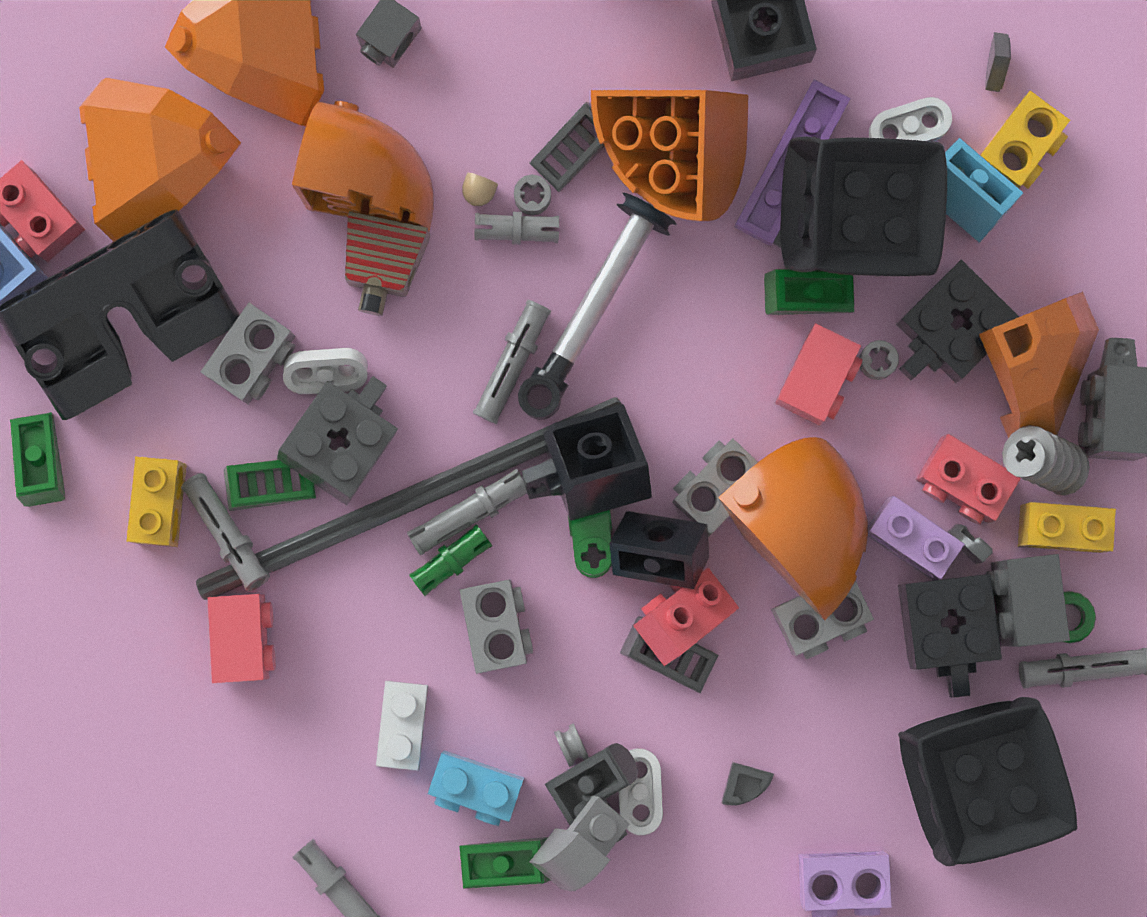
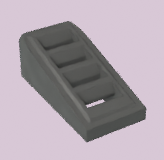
(562, 136)
(634, 643)

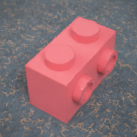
(35, 213)
(819, 375)
(967, 480)
(684, 617)
(240, 638)

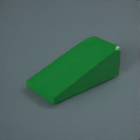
(808, 292)
(36, 460)
(501, 863)

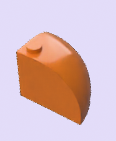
(676, 146)
(361, 168)
(804, 519)

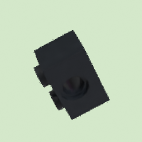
(659, 549)

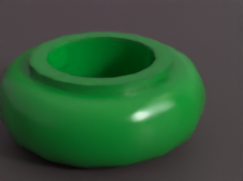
(1087, 615)

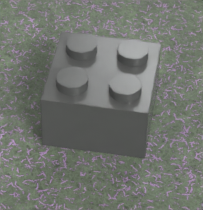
(1029, 601)

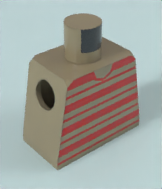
(382, 258)

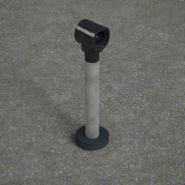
(593, 305)

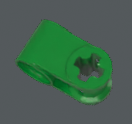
(588, 533)

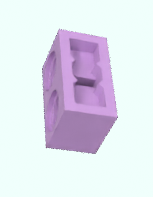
(914, 538)
(845, 870)

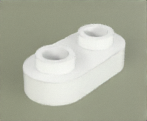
(907, 120)
(322, 367)
(644, 791)

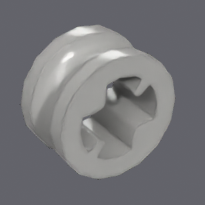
(532, 182)
(891, 359)
(571, 745)

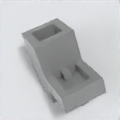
(579, 853)

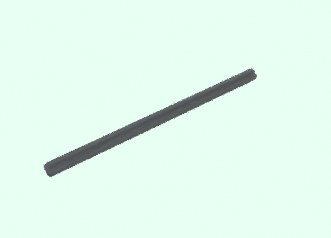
(389, 507)

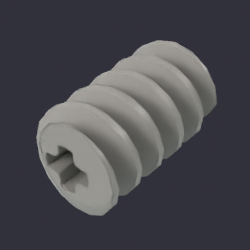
(1046, 460)

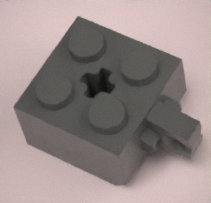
(1115, 405)
(342, 415)

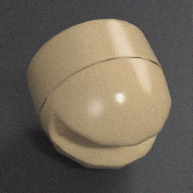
(478, 189)

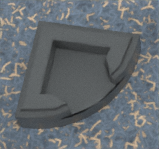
(998, 62)
(974, 548)
(745, 784)

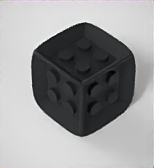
(863, 206)
(988, 781)

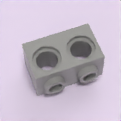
(239, 348)
(712, 480)
(484, 628)
(824, 630)

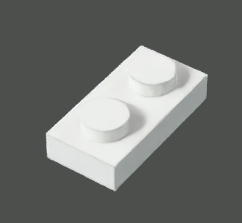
(402, 725)

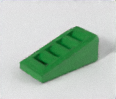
(233, 492)

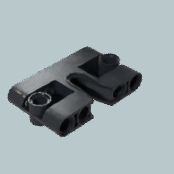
(133, 273)

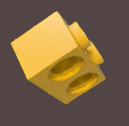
(1016, 139)
(156, 502)
(1066, 527)

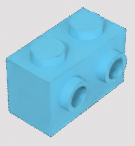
(976, 191)
(475, 786)

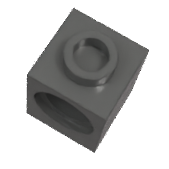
(388, 32)

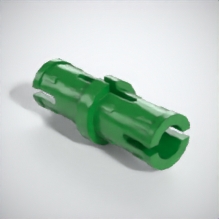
(450, 560)

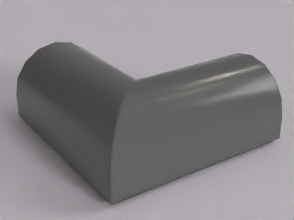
(596, 776)

